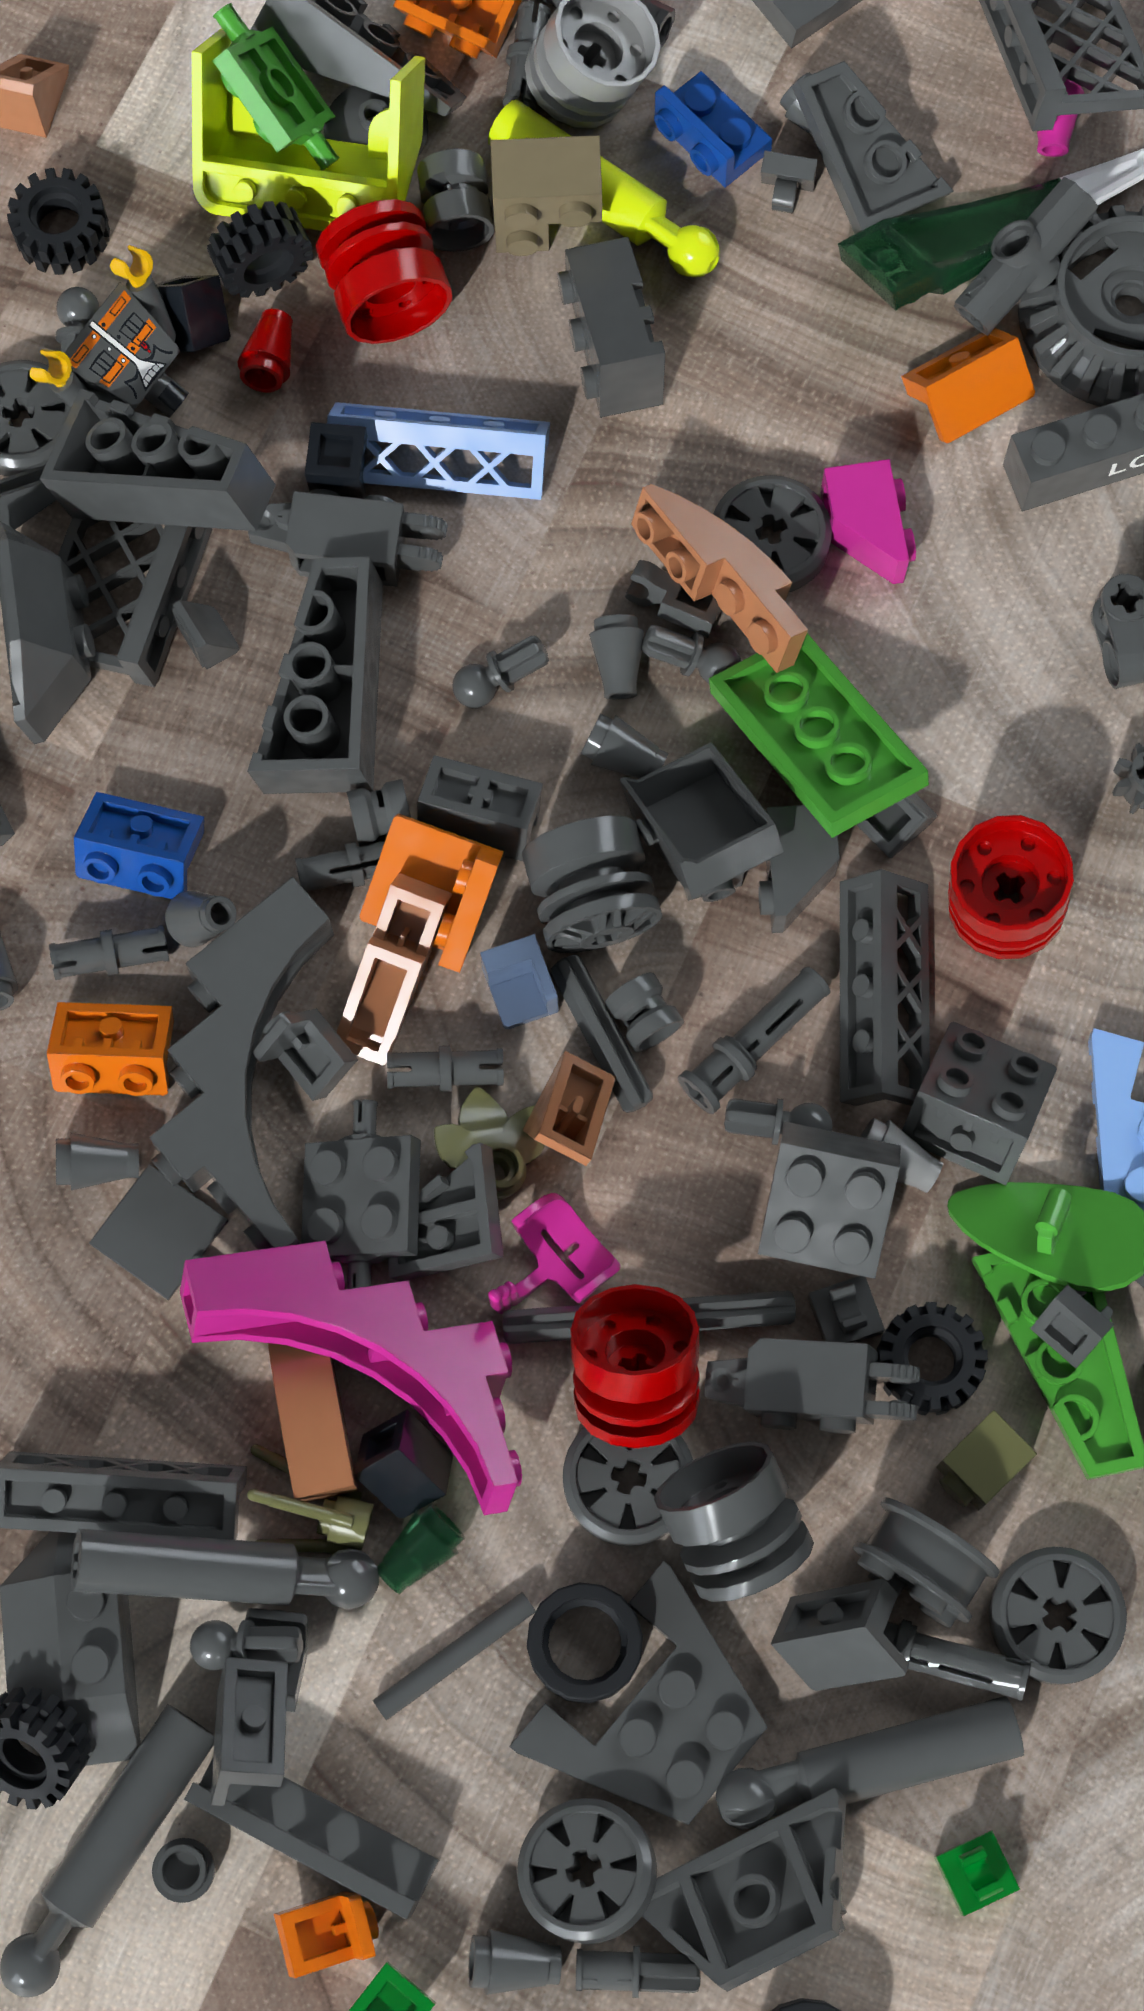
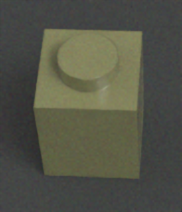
(984, 1462)

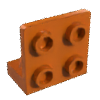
(443, 862)

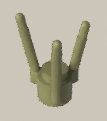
(342, 1521)

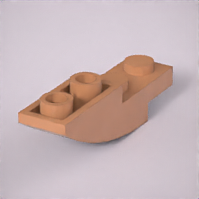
(720, 561)

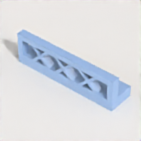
(450, 432)

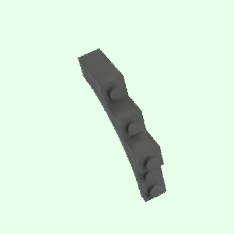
(244, 978)

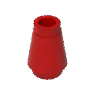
(267, 354)

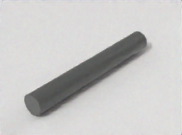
(454, 1656)

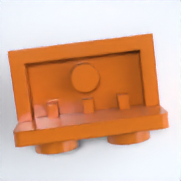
(470, 23)

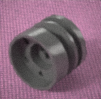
(591, 884)
(734, 1521)

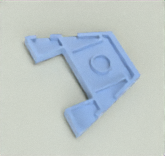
(1117, 1115)

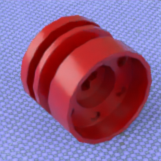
(383, 271)
(1011, 857)
(635, 1365)

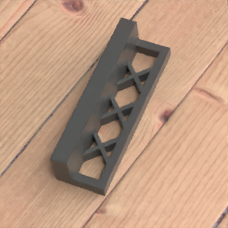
(875, 985)
(119, 1495)
(325, 1840)

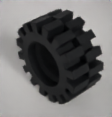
(52, 195)
(260, 249)
(957, 1334)
(51, 1735)

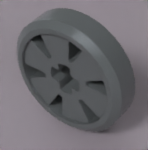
(33, 442)
(785, 507)
(595, 1497)
(1060, 1577)
(620, 1887)

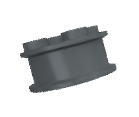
(926, 1561)

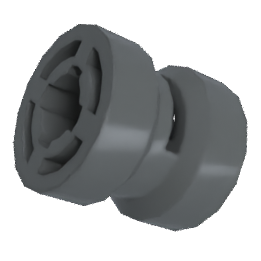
(375, 810)
(644, 1012)

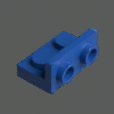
(710, 128)
(136, 845)

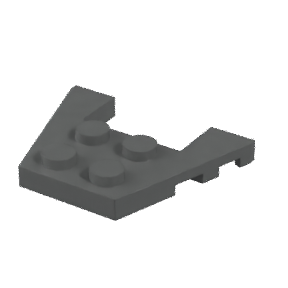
(676, 1733)

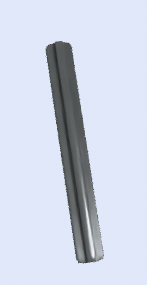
(710, 1311)

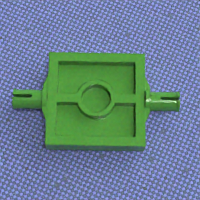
(273, 88)

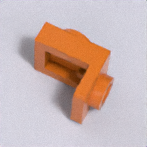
(326, 1933)

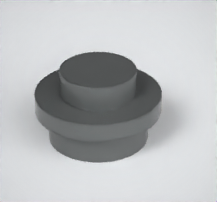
(183, 1870)

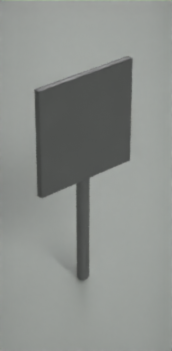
(157, 1231)

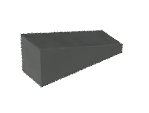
(23, 497)

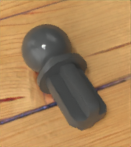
(74, 310)
(689, 652)
(476, 684)
(768, 1119)
(218, 1640)

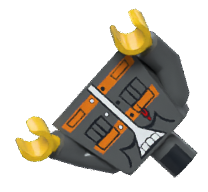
(121, 347)

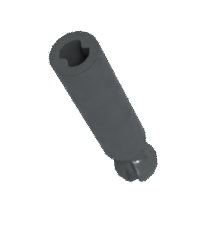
(216, 1569)
(875, 1762)
(108, 1847)

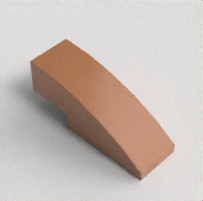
(392, 967)
(312, 1423)

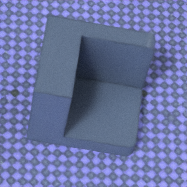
(519, 982)

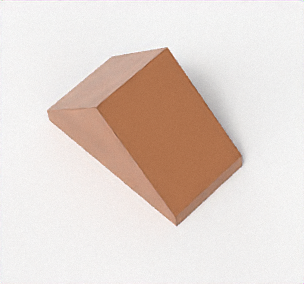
(30, 93)
(571, 1108)

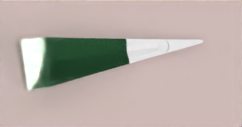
(953, 244)

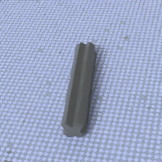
(601, 1032)

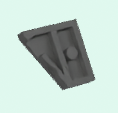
(455, 1220)

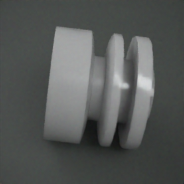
(591, 59)

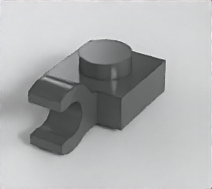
(654, 586)

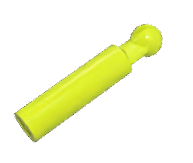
(626, 203)

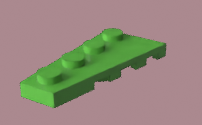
(1086, 1401)

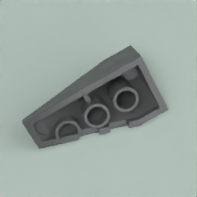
(348, 47)

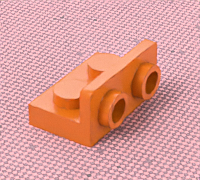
(110, 1048)

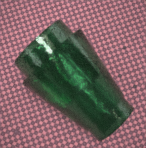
(420, 1548)

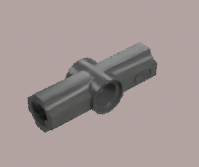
(1026, 256)

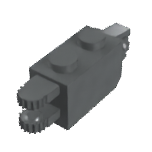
(338, 526)
(810, 1382)

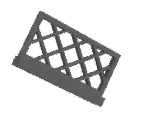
(1042, 74)
(168, 579)

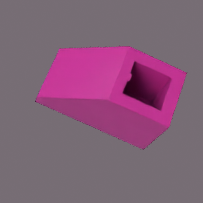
(866, 517)

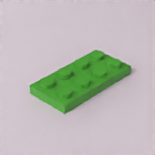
(820, 736)

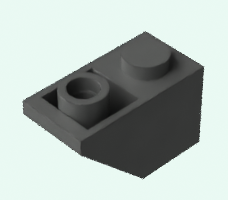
(801, 870)

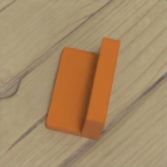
(972, 383)

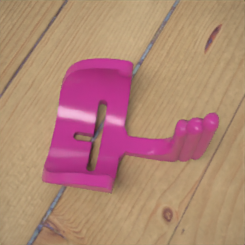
(565, 1228)

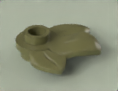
(487, 1123)

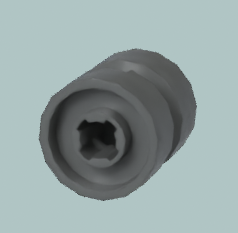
(455, 199)

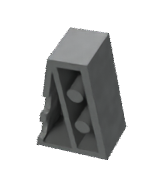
(612, 327)

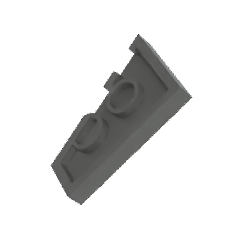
(864, 154)

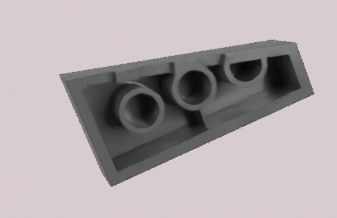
(152, 471)
(325, 706)

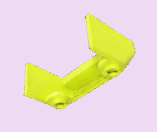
(241, 169)

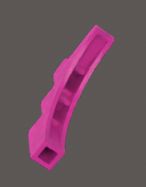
(301, 1302)

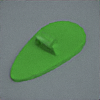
(1056, 1231)

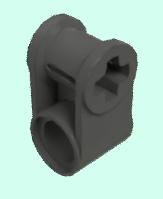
(1121, 632)

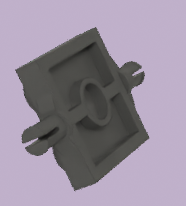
(362, 1195)

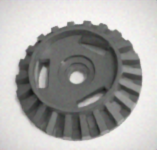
(1067, 314)

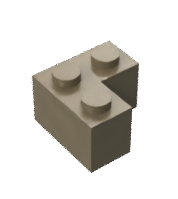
(543, 185)

